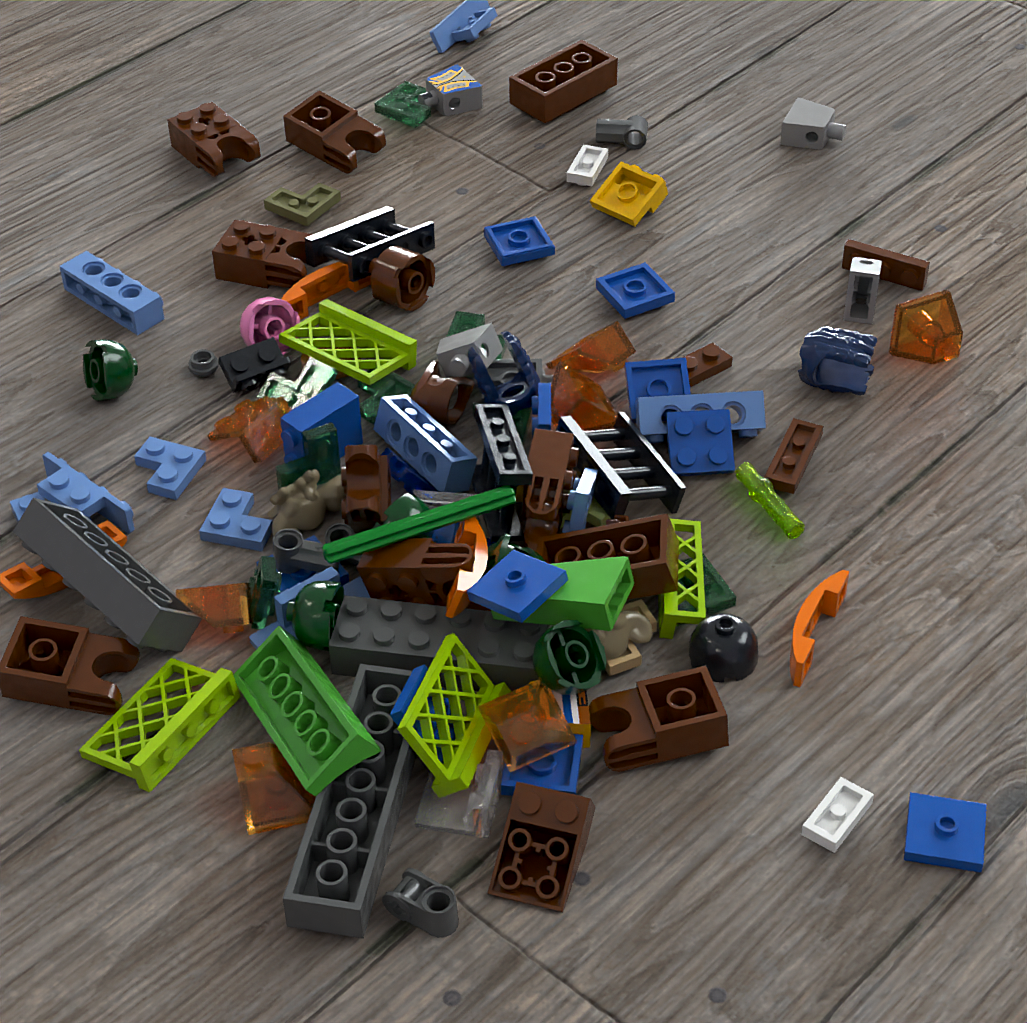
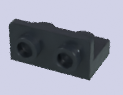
(253, 365)

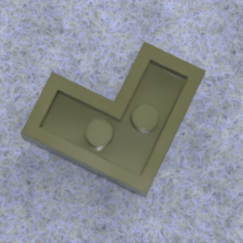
(304, 207)

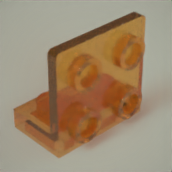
(256, 426)

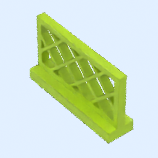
(352, 331)
(178, 731)
(471, 731)

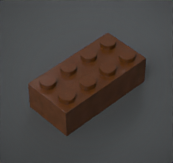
(563, 81)
(646, 542)

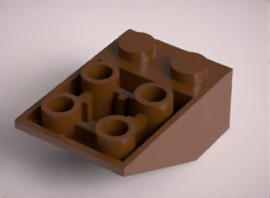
(541, 846)

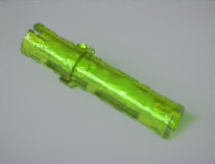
(762, 491)

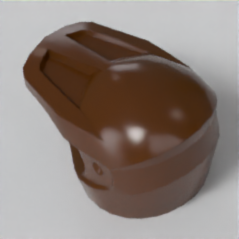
(434, 394)

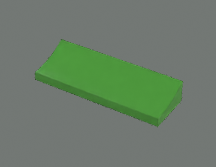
(303, 711)

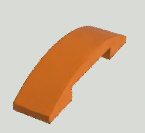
(320, 286)
(472, 534)
(39, 581)
(822, 600)

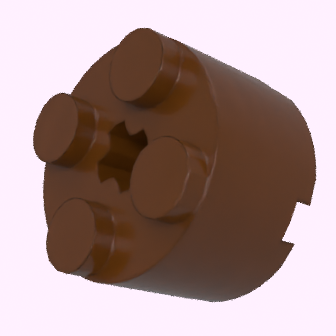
(401, 277)

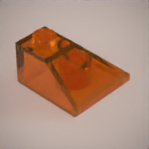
(927, 329)
(597, 351)
(581, 398)
(220, 605)
(527, 725)
(270, 789)

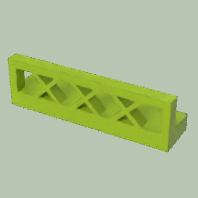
(668, 602)

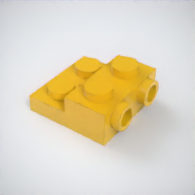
(629, 193)

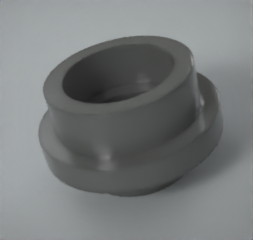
(203, 362)

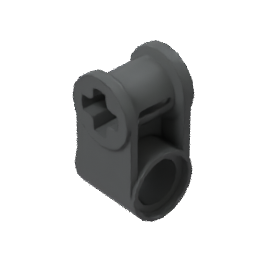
(423, 904)

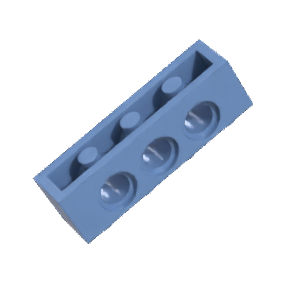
(112, 292)
(746, 403)
(425, 444)

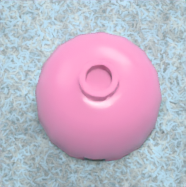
(267, 319)

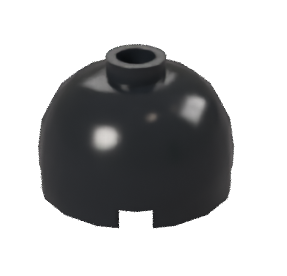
(724, 646)

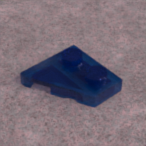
(406, 473)

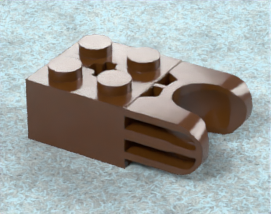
(331, 131)
(211, 136)
(260, 255)
(367, 487)
(547, 498)
(415, 571)
(64, 666)
(661, 720)

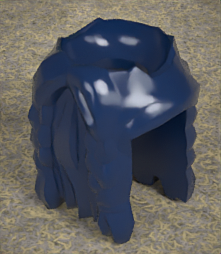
(837, 360)
(516, 392)

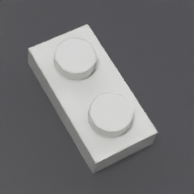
(587, 165)
(837, 814)

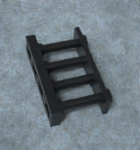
(365, 239)
(632, 446)
(502, 464)

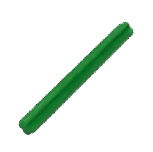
(418, 524)

